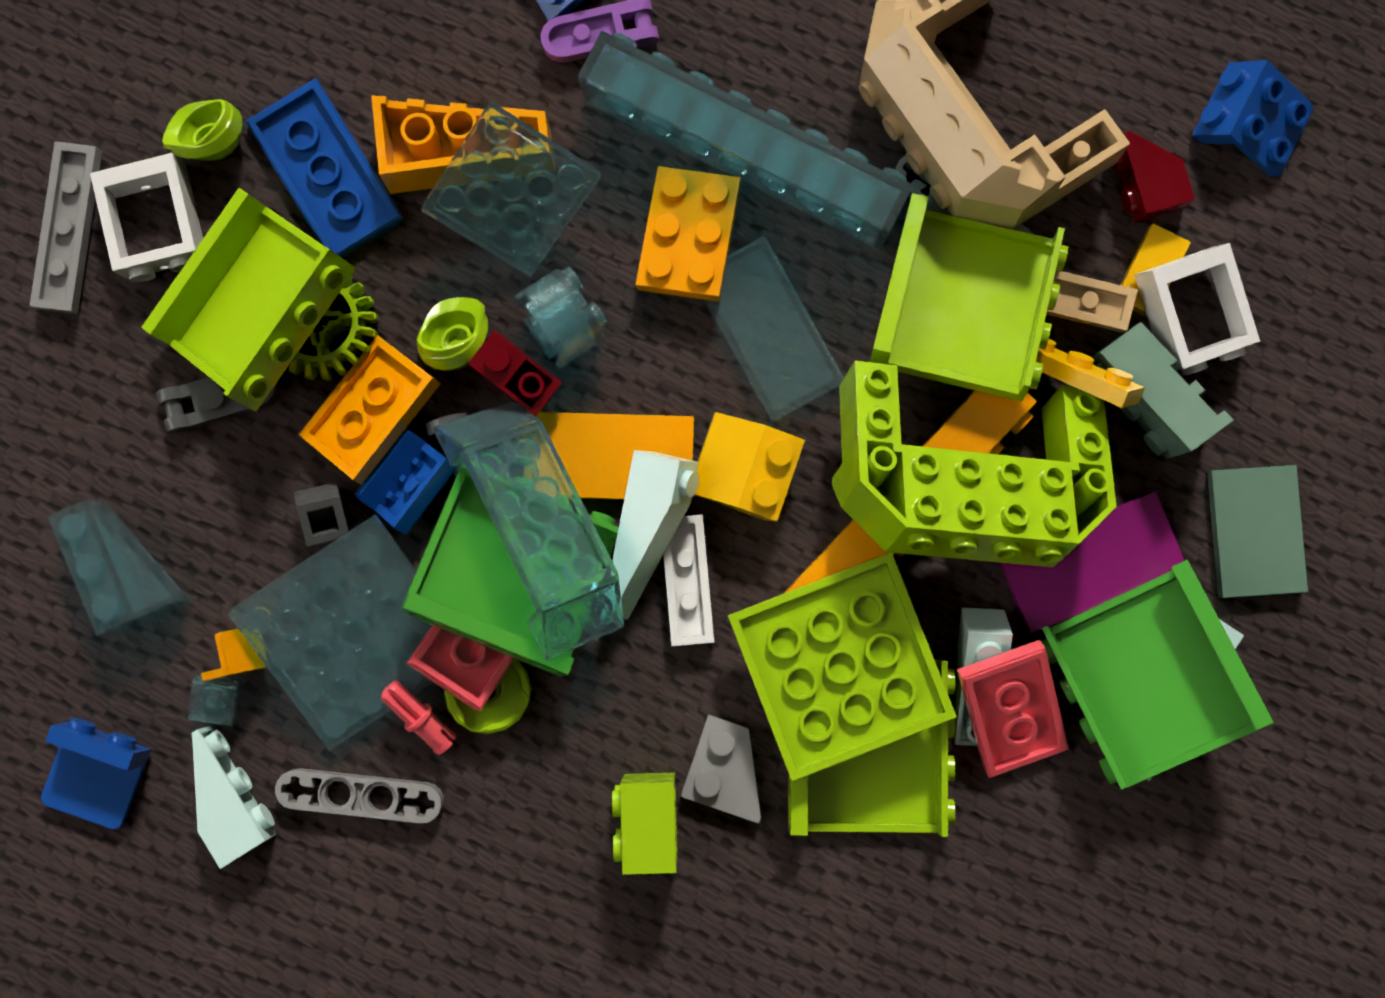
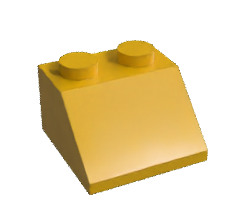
(747, 466)

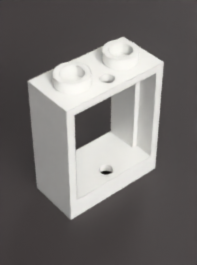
(137, 178)
(1231, 293)

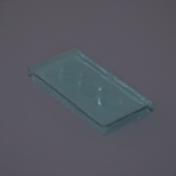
(772, 333)

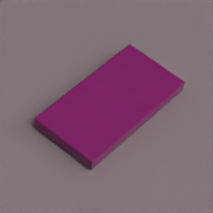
(1117, 556)

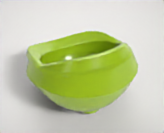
(204, 130)
(452, 333)

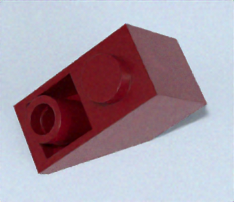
(1152, 180)
(515, 373)

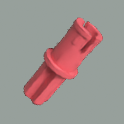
(418, 717)

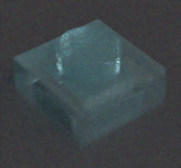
(213, 700)

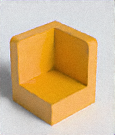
(234, 655)

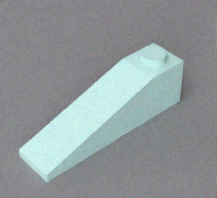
(652, 509)

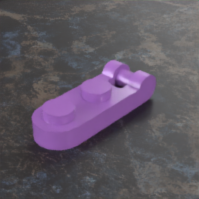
(574, 34)

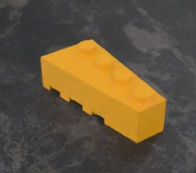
(421, 138)

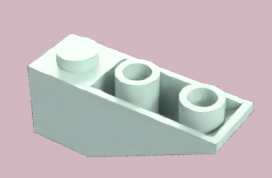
(980, 636)
(225, 808)

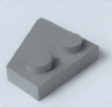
(724, 770)

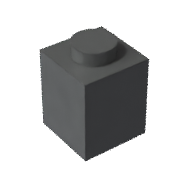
(321, 514)

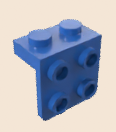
(1256, 113)
(93, 772)

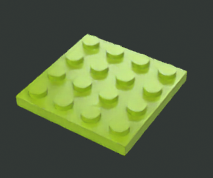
(841, 666)

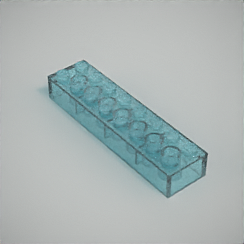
(742, 139)

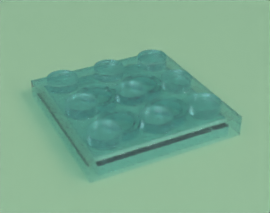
(510, 189)

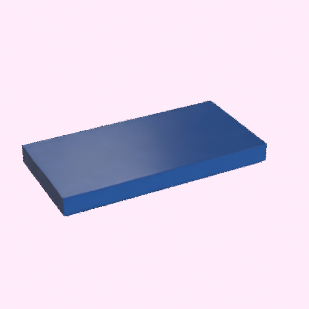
(324, 169)

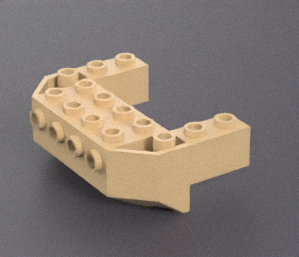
(951, 135)

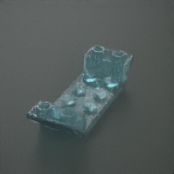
(539, 524)

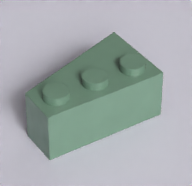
(1169, 407)

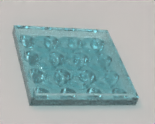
(337, 631)

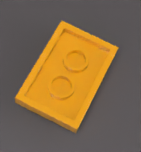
(688, 234)
(369, 410)

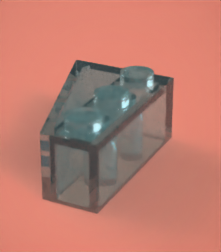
(112, 569)

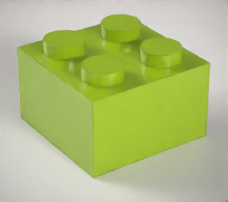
(648, 823)

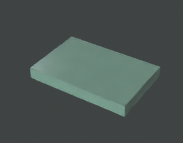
(1257, 531)

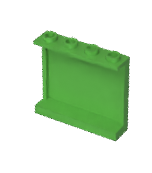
(472, 584)
(1155, 677)

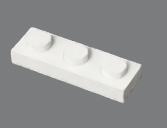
(688, 584)

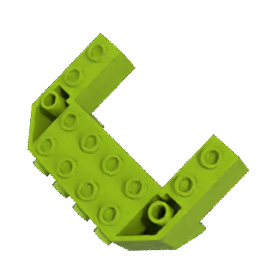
(967, 500)

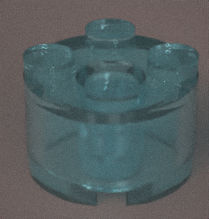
(561, 316)

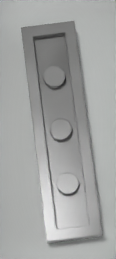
(65, 228)

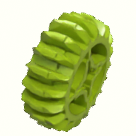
(337, 323)

